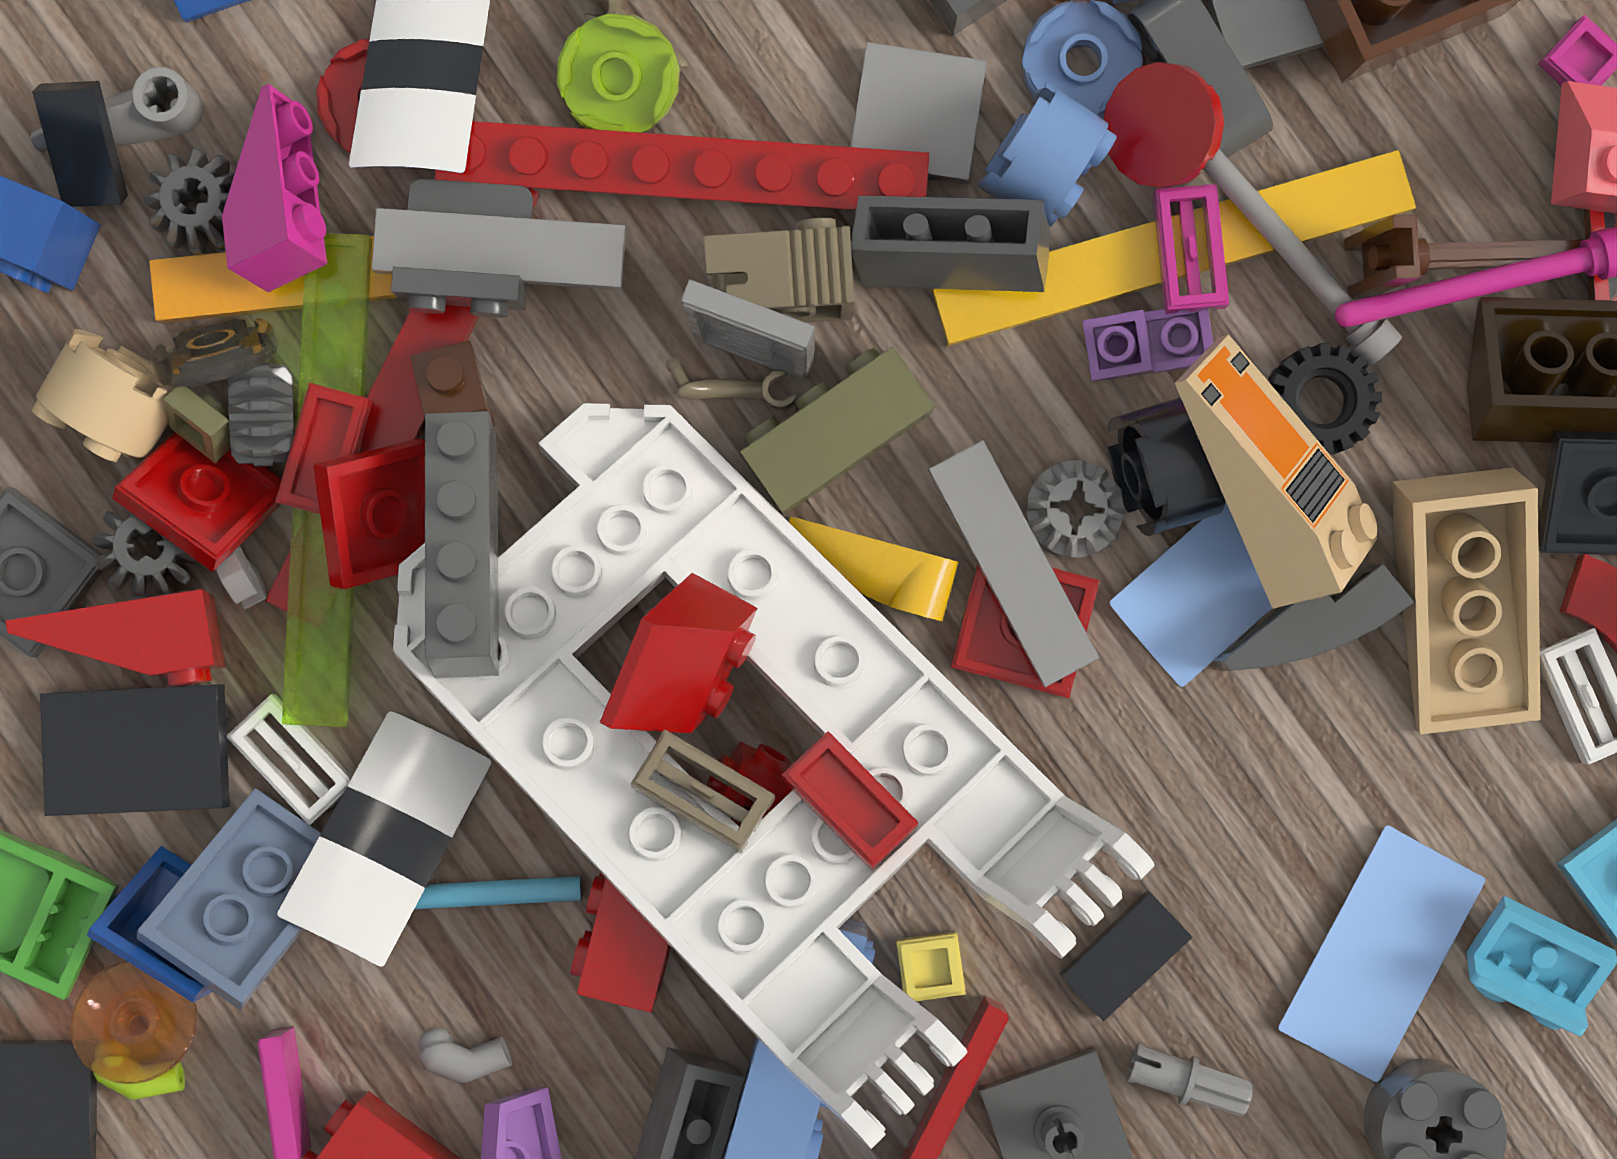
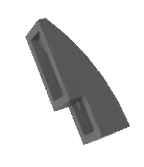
(1319, 623)

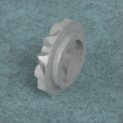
(1053, 526)

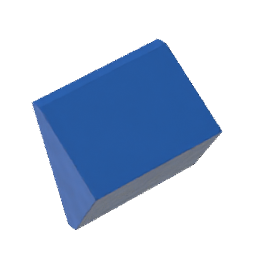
(119, 923)

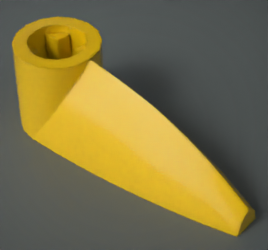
(883, 570)

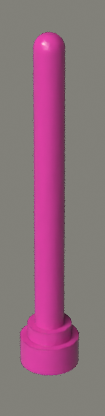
(1593, 257)

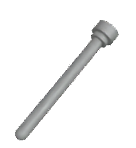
(1369, 339)

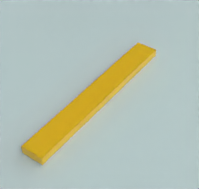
(1130, 258)

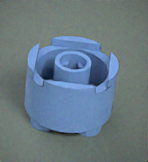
(1048, 153)

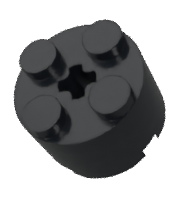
(1163, 468)

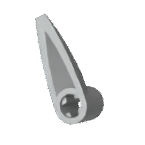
(136, 113)

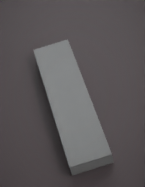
(532, 248)
(1013, 563)

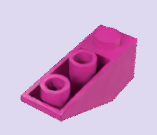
(273, 201)

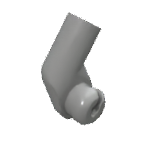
(459, 1063)

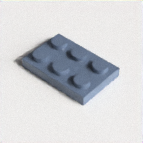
(225, 907)

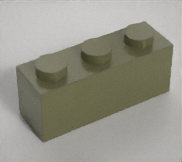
(835, 428)

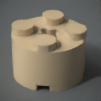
(105, 397)

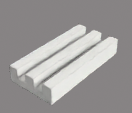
(1564, 700)
(257, 721)

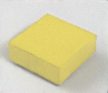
(931, 966)

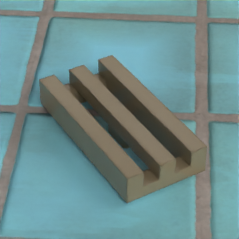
(748, 819)

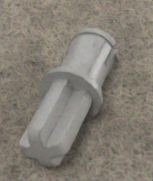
(1189, 1081)

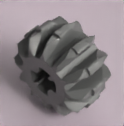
(184, 186)
(261, 415)
(147, 568)

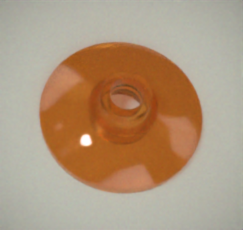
(103, 1018)

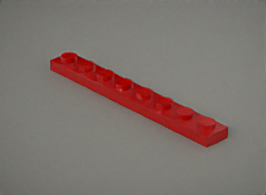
(687, 166)

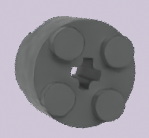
(1422, 1095)

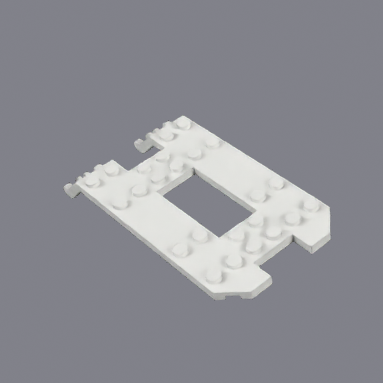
(765, 919)

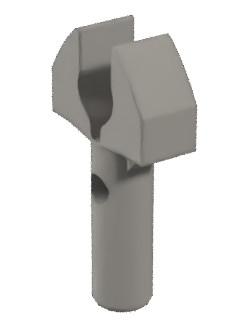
(242, 579)

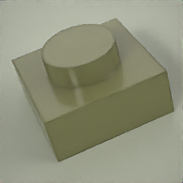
(199, 421)

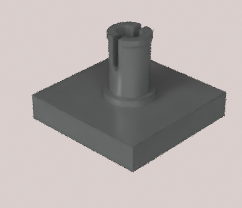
(1056, 1112)

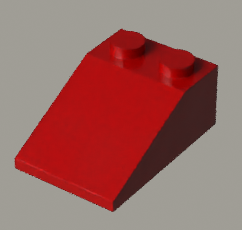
(153, 635)

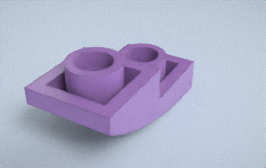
(1145, 342)

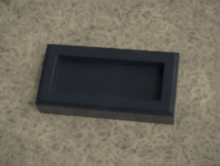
(80, 143)
(1125, 955)

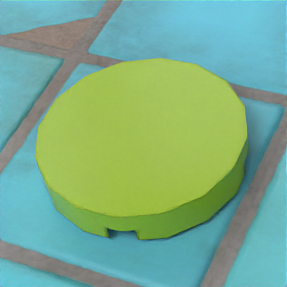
(618, 74)

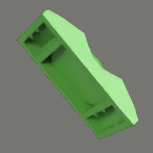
(47, 913)

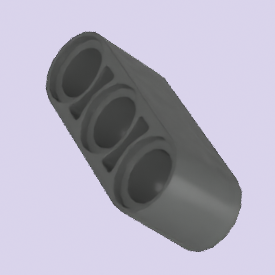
(1188, 36)

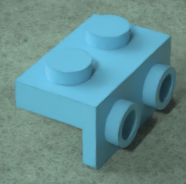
(1538, 965)

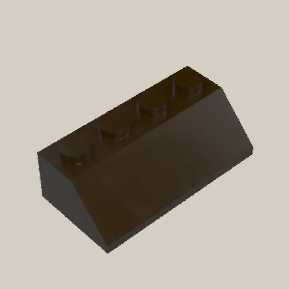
(1542, 368)

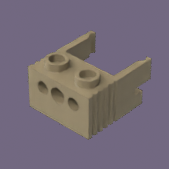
(789, 272)

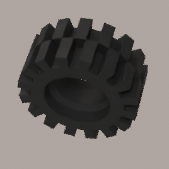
(1350, 377)

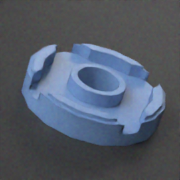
(1087, 25)

